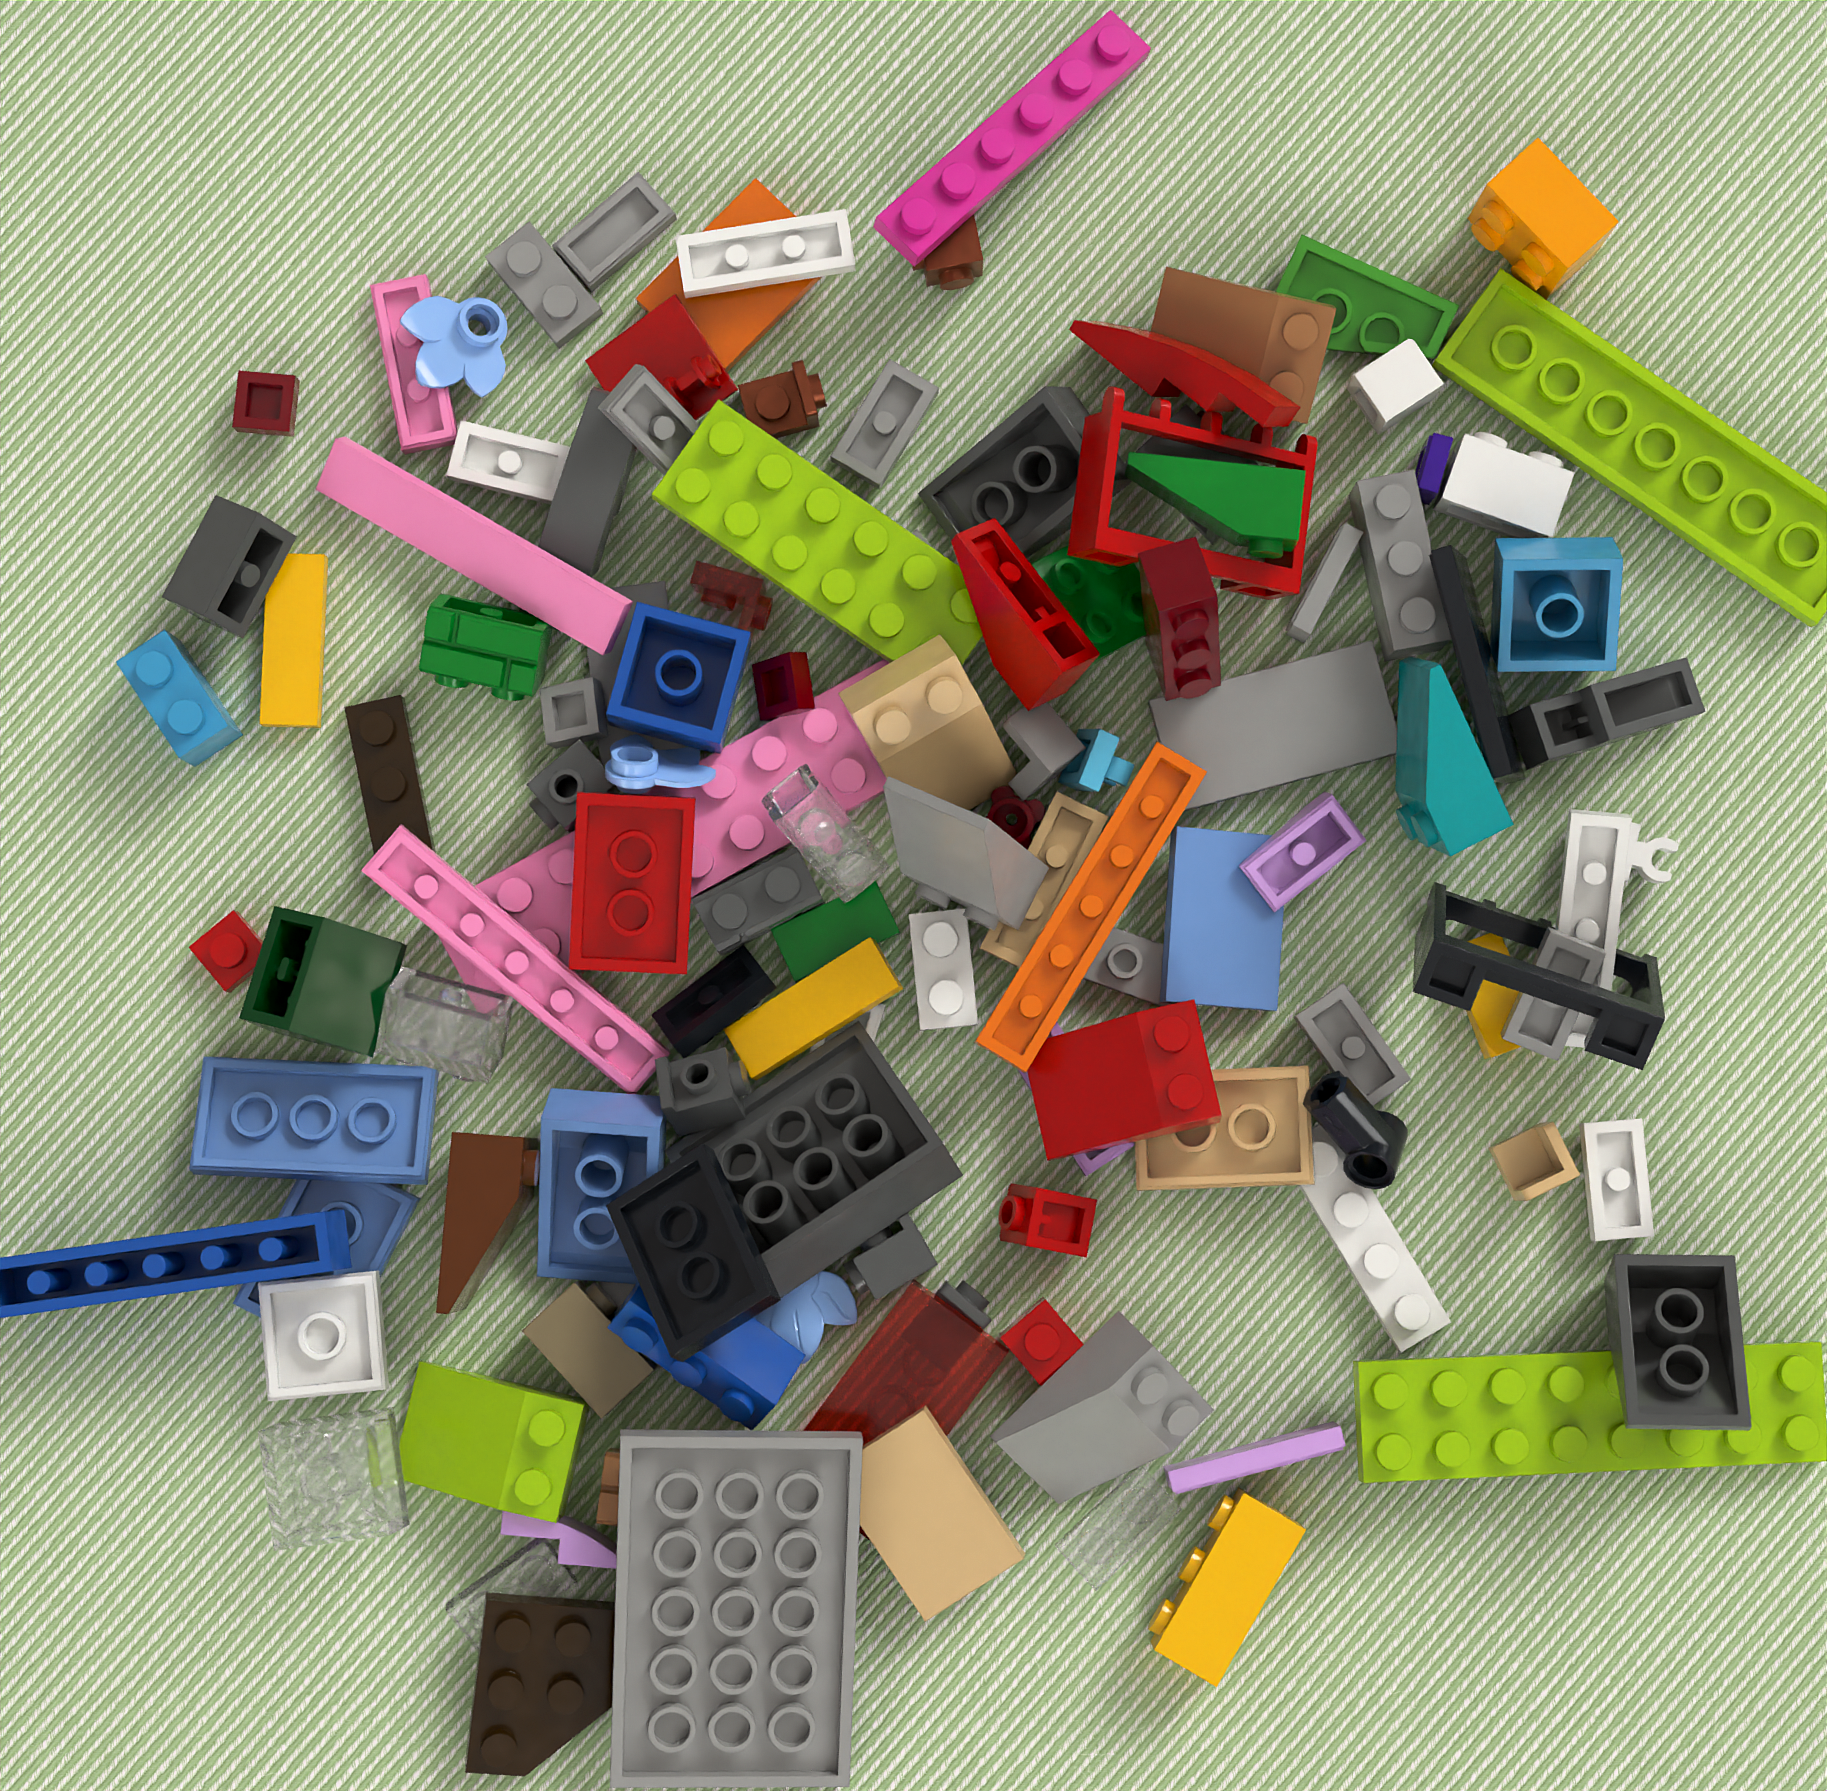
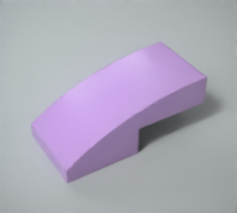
(578, 1541)

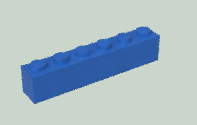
(174, 1263)

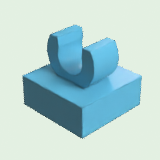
(1096, 763)

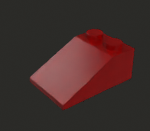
(1123, 1081)

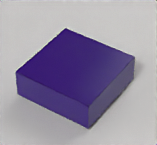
(1432, 465)

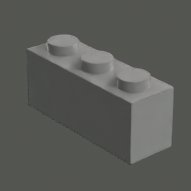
(1398, 565)

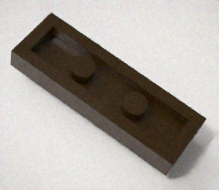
(388, 770)

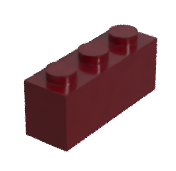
(1180, 619)

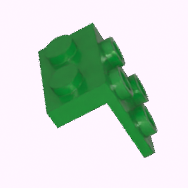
(1098, 597)

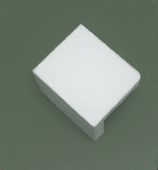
(1394, 385)

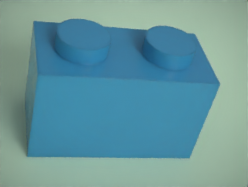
(179, 698)

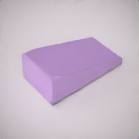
(1302, 851)

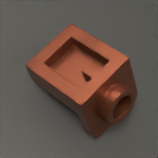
(784, 401)

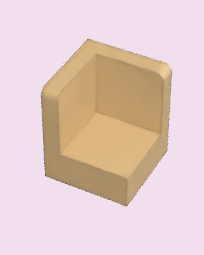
(1534, 1161)

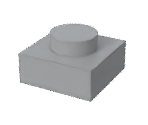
(573, 712)

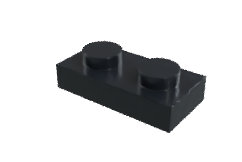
(713, 1001)

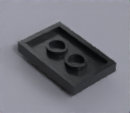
(692, 1253)

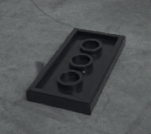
(1476, 664)

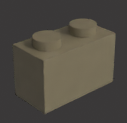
(583, 1349)

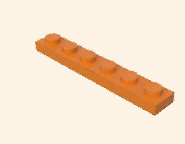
(1090, 907)

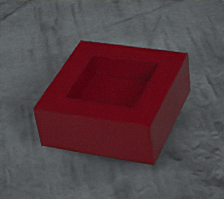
(266, 403)
(783, 686)

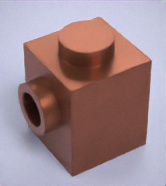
(955, 260)

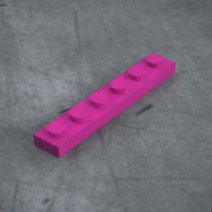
(1011, 138)

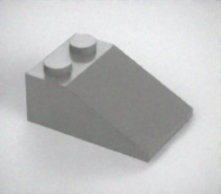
(961, 857)
(1102, 1414)

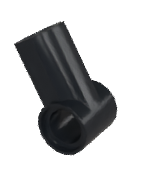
(1366, 1135)

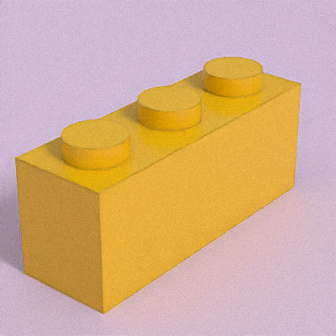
(1224, 1585)

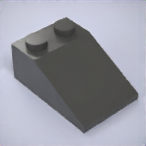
(1019, 474)
(1677, 1341)

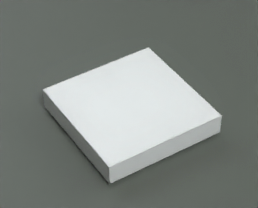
(323, 1335)

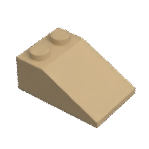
(930, 726)

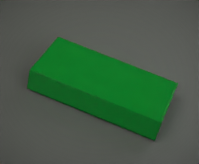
(832, 930)

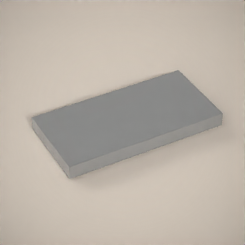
(1281, 724)

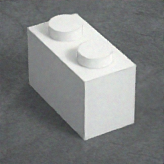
(1504, 488)

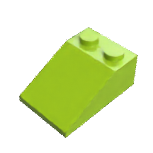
(492, 1440)

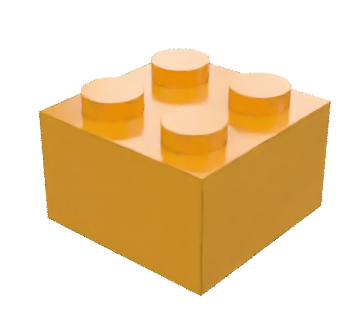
(1541, 219)

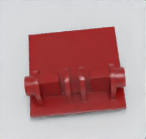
(673, 352)

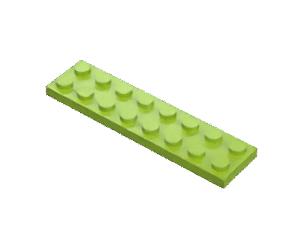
(1645, 442)
(1567, 1416)

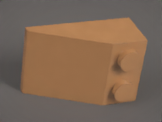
(1254, 328)

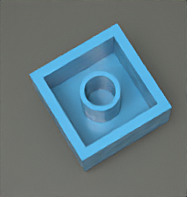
(1556, 604)

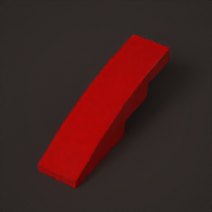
(1170, 367)

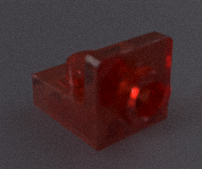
(725, 588)

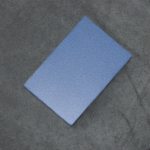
(1218, 928)
(374, 1222)

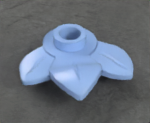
(450, 347)
(639, 767)
(805, 1310)

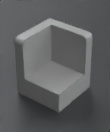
(1045, 742)

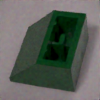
(322, 981)

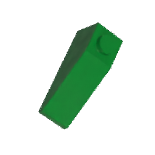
(1234, 500)

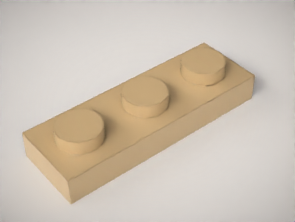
(1061, 844)

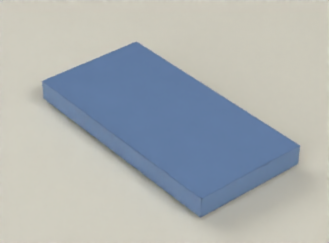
(314, 1120)

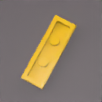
(294, 643)
(813, 1008)

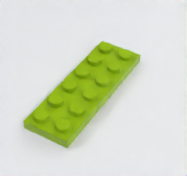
(817, 539)

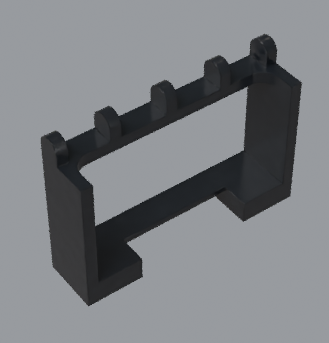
(1454, 971)

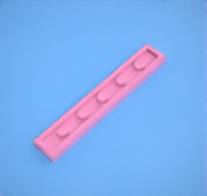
(474, 545)
(515, 960)

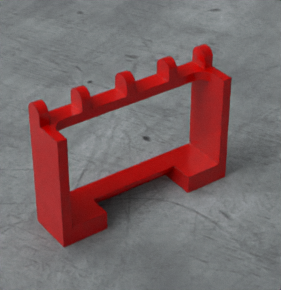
(1097, 542)

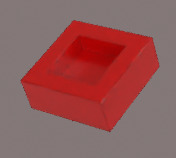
(229, 951)

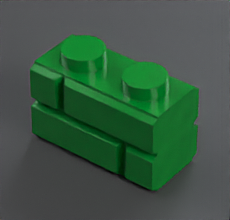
(485, 647)

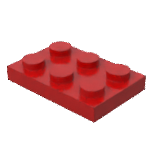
(632, 883)

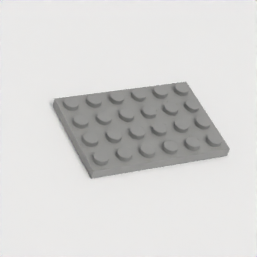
(735, 1608)

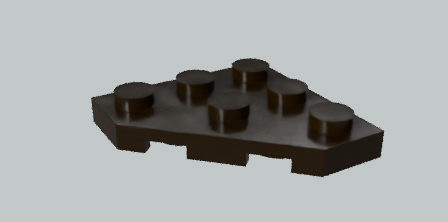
(537, 1679)

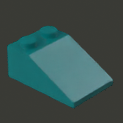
(1439, 767)

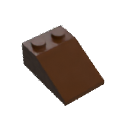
(485, 1198)

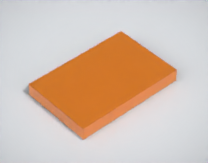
(736, 318)

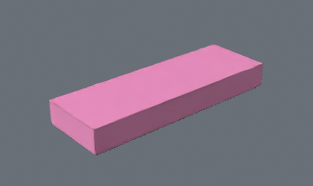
(421, 413)

